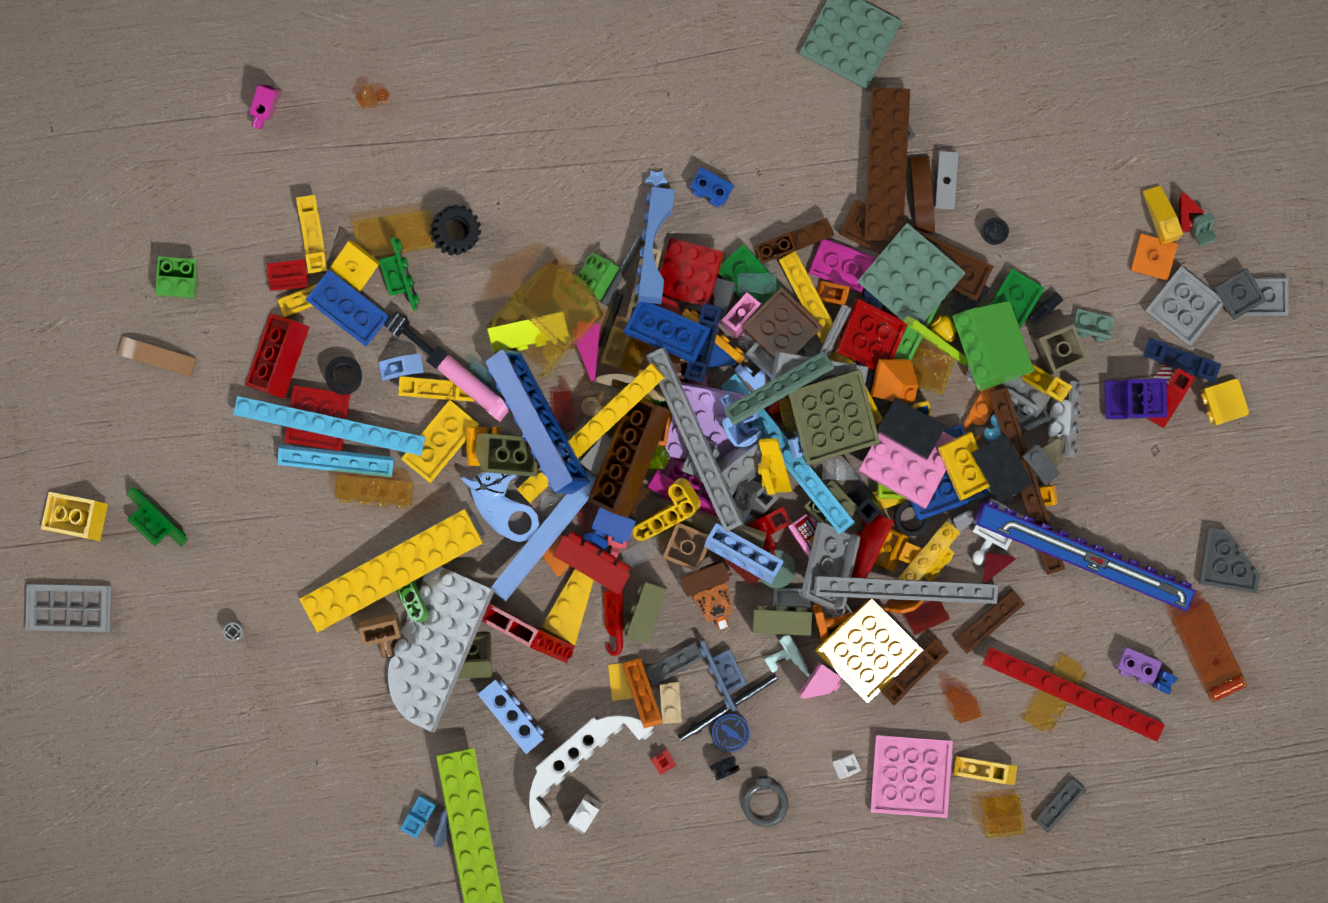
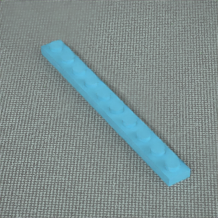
(329, 425)
(796, 466)

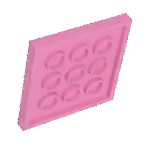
(905, 471)
(911, 776)

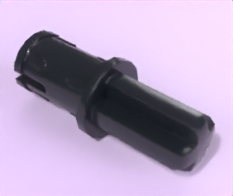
(1045, 308)

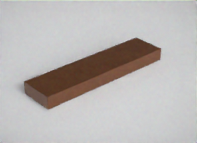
(989, 621)

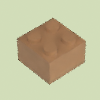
(686, 547)

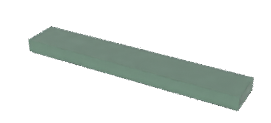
(778, 388)

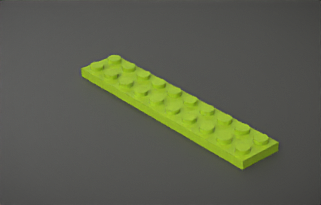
(469, 827)

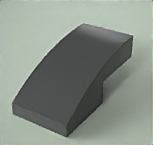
(745, 499)

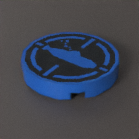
(730, 732)

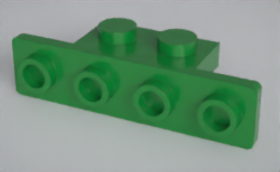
(396, 273)
(151, 522)

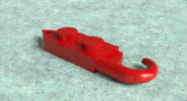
(614, 619)

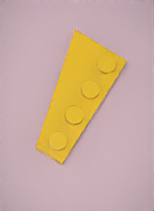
(569, 608)

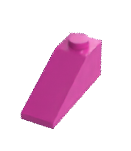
(589, 350)

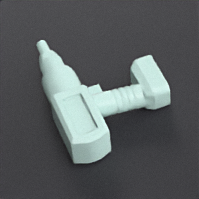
(790, 651)

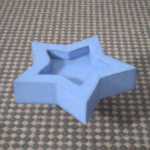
(656, 179)

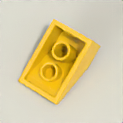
(74, 516)

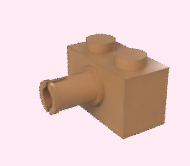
(381, 631)

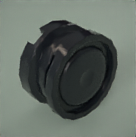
(994, 231)
(725, 767)

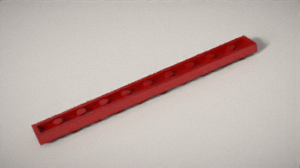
(1073, 694)

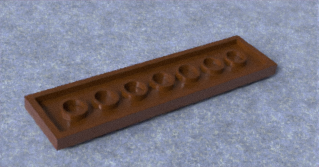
(887, 163)
(976, 270)

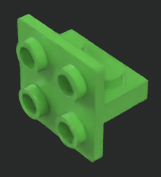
(598, 273)

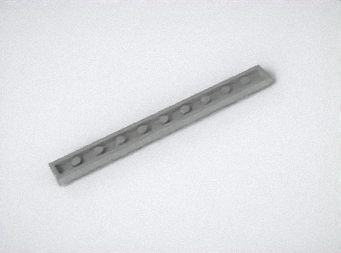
(696, 441)
(905, 589)

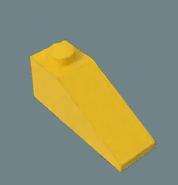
(1162, 215)
(985, 770)

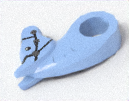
(490, 499)

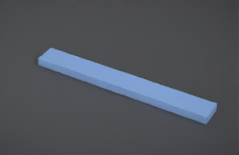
(542, 540)

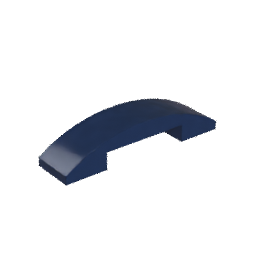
(710, 318)
(1180, 359)

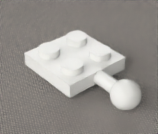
(991, 537)

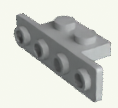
(1065, 419)

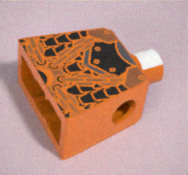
(715, 604)

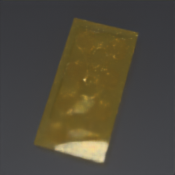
(412, 229)

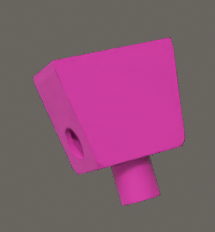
(265, 96)

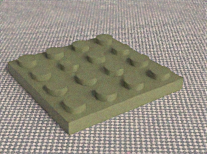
(833, 417)

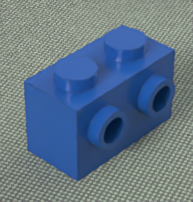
(711, 187)
(613, 525)

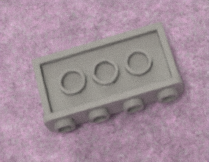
(830, 556)

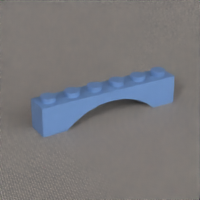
(651, 283)

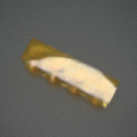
(374, 490)

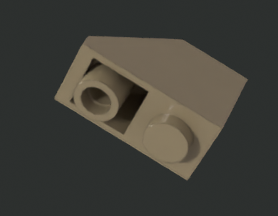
(1055, 448)

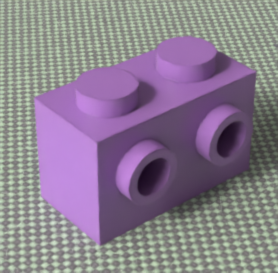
(1138, 665)

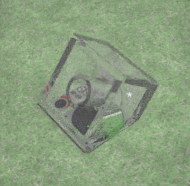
(838, 469)

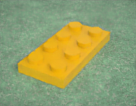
(442, 441)

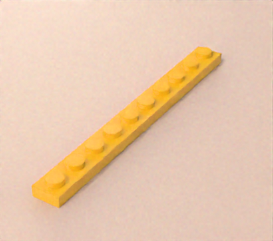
(814, 306)
(600, 424)

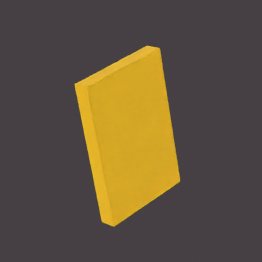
(962, 467)

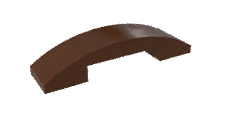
(922, 194)
(914, 671)

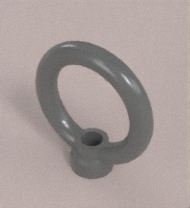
(765, 783)

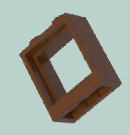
(706, 578)

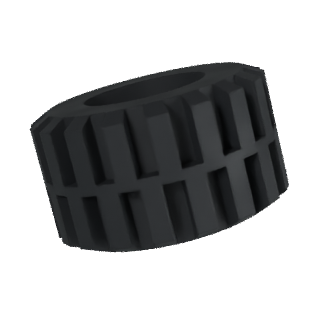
(467, 220)

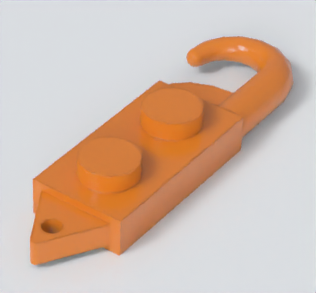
(980, 411)

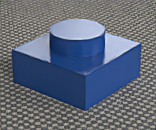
(595, 539)

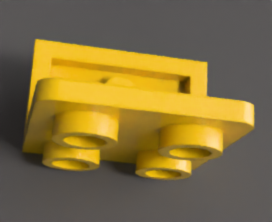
(1224, 402)

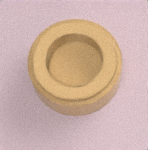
(590, 406)

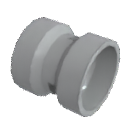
(235, 629)

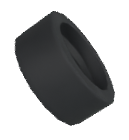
(346, 362)
(897, 521)

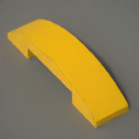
(312, 234)
(1047, 384)
(431, 389)

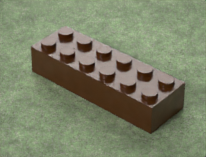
(629, 457)

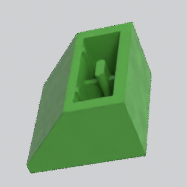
(177, 277)

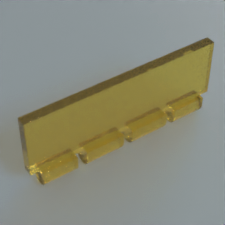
(1046, 705)

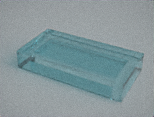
(757, 282)

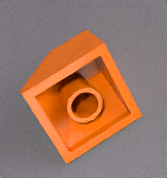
(895, 380)

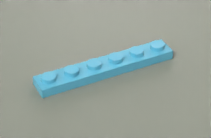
(335, 460)

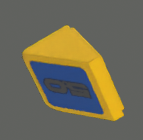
(923, 407)

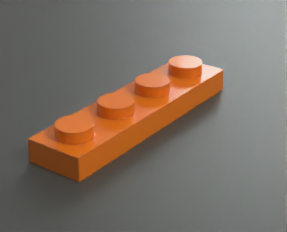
(642, 693)

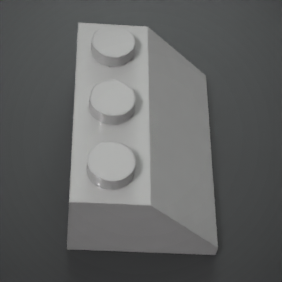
(740, 465)

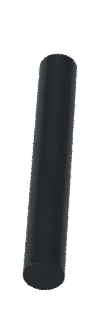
(611, 320)

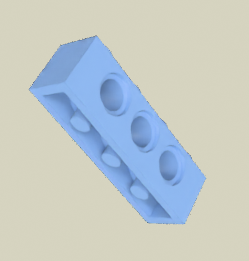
(743, 553)
(526, 742)

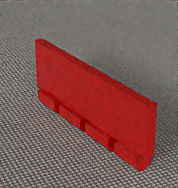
(596, 567)

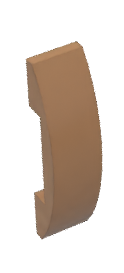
(156, 356)

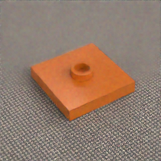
(1153, 258)

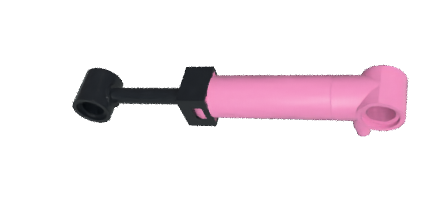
(452, 369)

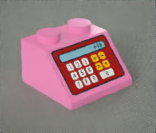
(804, 531)

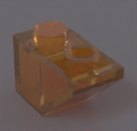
(964, 705)

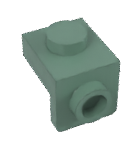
(1203, 230)

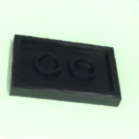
(911, 428)
(1002, 468)

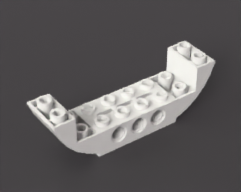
(548, 774)

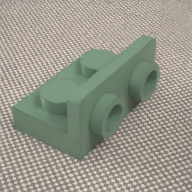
(1093, 325)

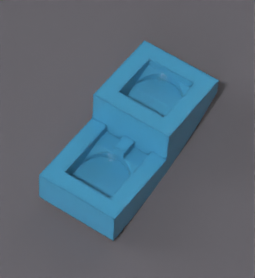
(418, 816)

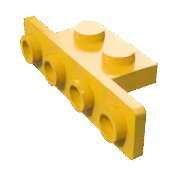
(773, 467)
(933, 555)

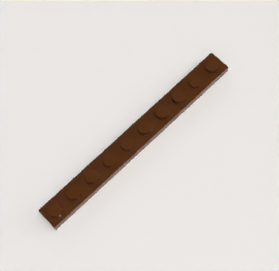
(1031, 495)

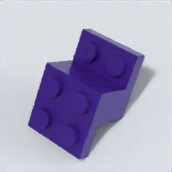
(1135, 399)

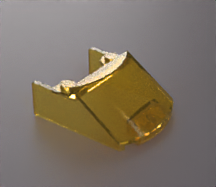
(558, 306)

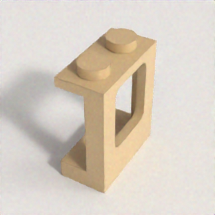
(670, 702)

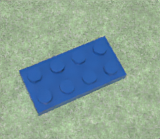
(347, 308)
(668, 330)

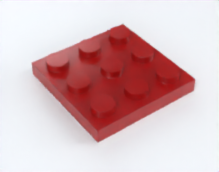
(690, 271)
(870, 335)
(318, 402)

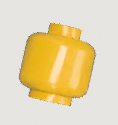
(944, 328)

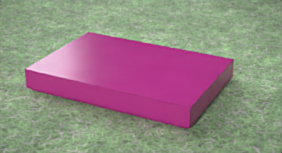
(840, 264)

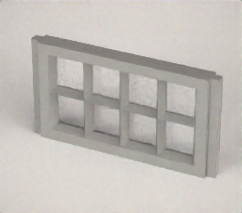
(68, 608)

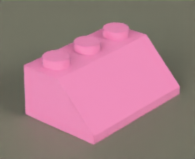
(820, 682)

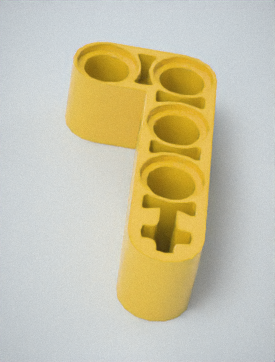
(665, 515)

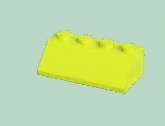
(516, 335)

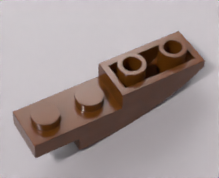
(794, 241)

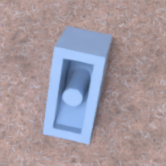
(401, 366)

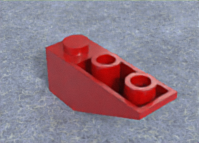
(1176, 390)
(772, 522)

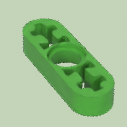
(417, 602)

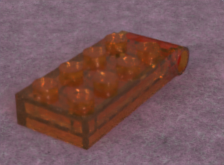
(1204, 642)

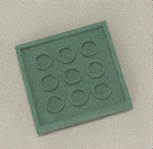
(851, 39)
(911, 276)

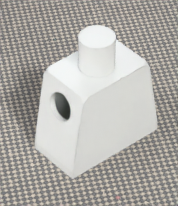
(584, 814)

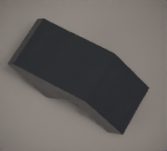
(866, 501)

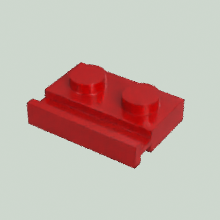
(287, 275)

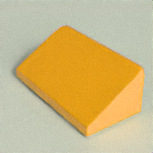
(889, 552)

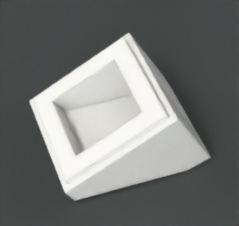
(846, 766)

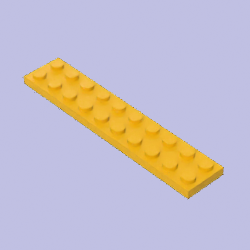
(391, 570)

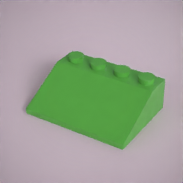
(993, 344)

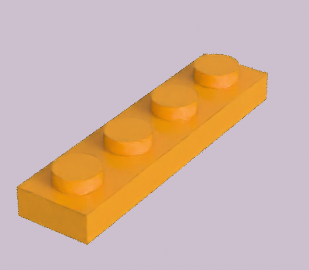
(721, 340)

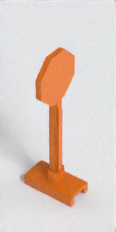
(892, 605)

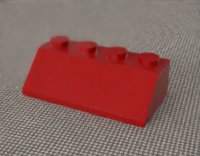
(277, 355)
(871, 541)

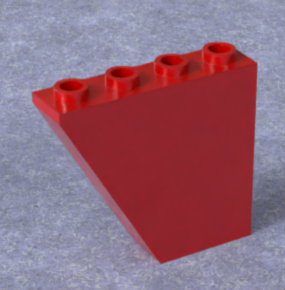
(528, 633)

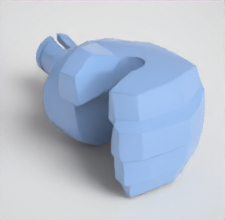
(740, 434)

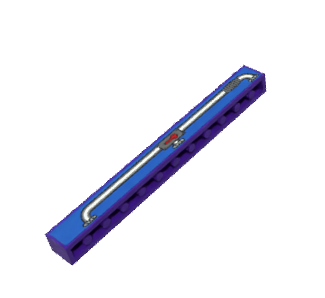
(1084, 556)

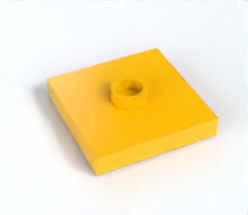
(354, 266)

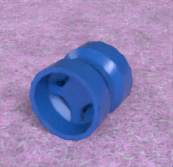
(1163, 686)

